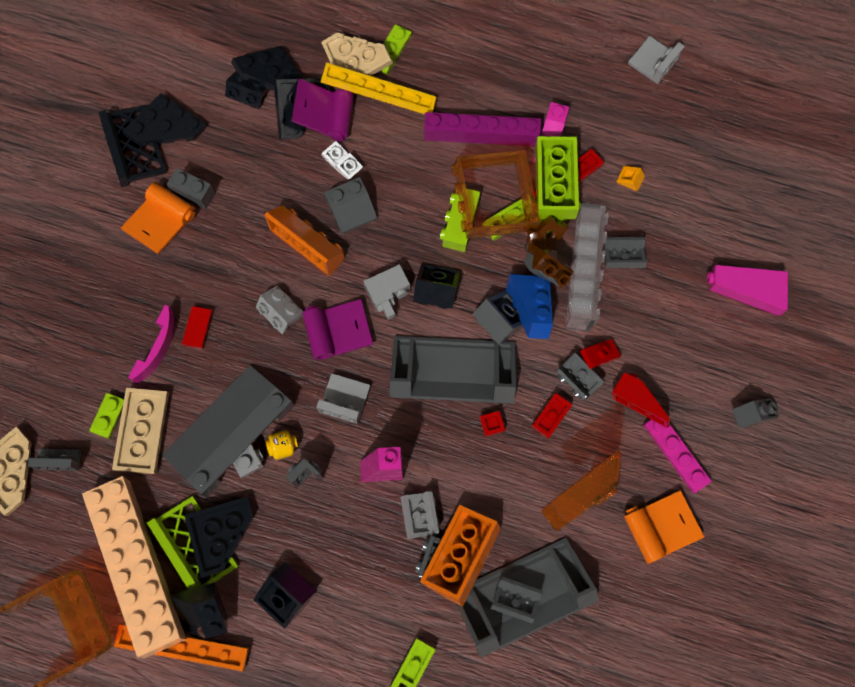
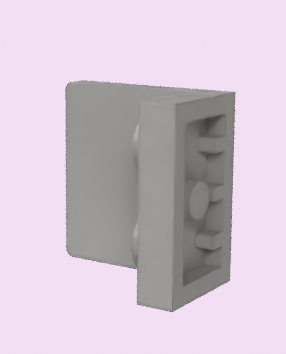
(655, 59)
(344, 398)

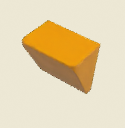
(631, 177)

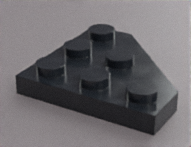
(266, 66)
(284, 99)
(163, 123)
(217, 533)

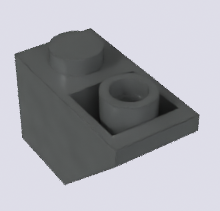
(755, 412)

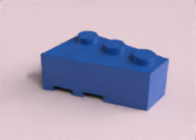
(533, 302)

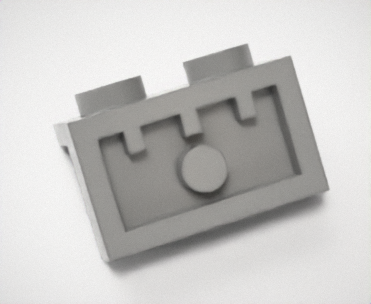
(249, 461)

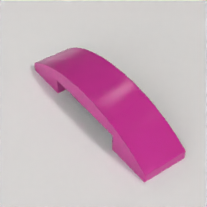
(143, 369)

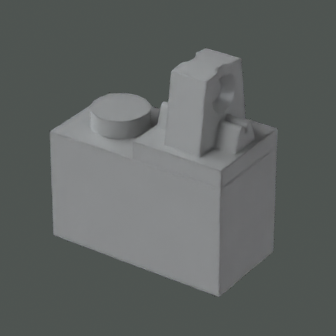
(385, 288)

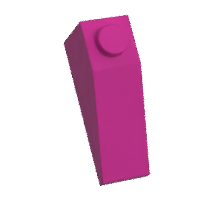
(555, 120)

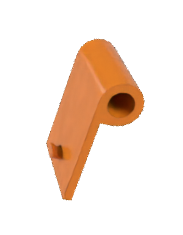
(160, 217)
(663, 527)

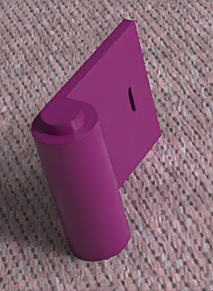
(323, 110)
(335, 330)

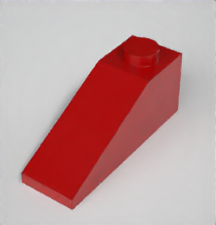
(635, 395)

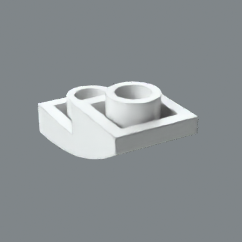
(341, 160)

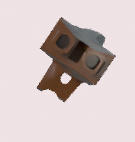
(542, 253)

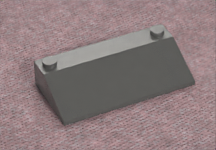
(453, 370)
(226, 430)
(553, 571)

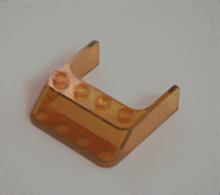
(590, 490)
(79, 616)

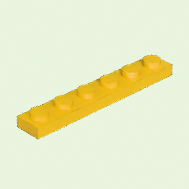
(378, 89)

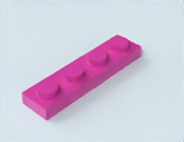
(678, 456)

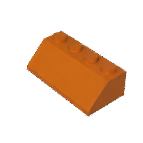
(305, 239)
(461, 555)

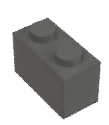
(191, 188)

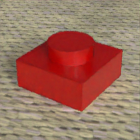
(492, 423)

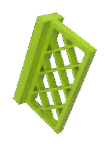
(173, 551)

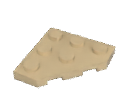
(356, 54)
(14, 458)

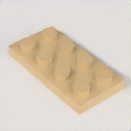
(140, 431)

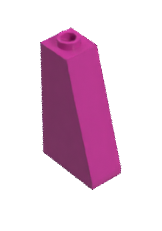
(752, 286)
(382, 465)

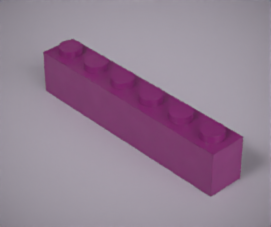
(481, 129)

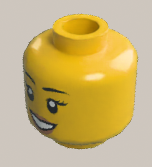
(281, 444)

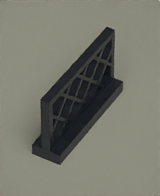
(117, 152)

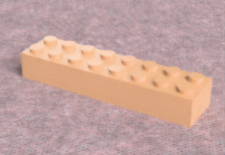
(133, 567)

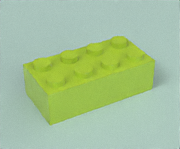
(556, 177)

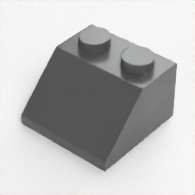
(350, 205)
(499, 317)

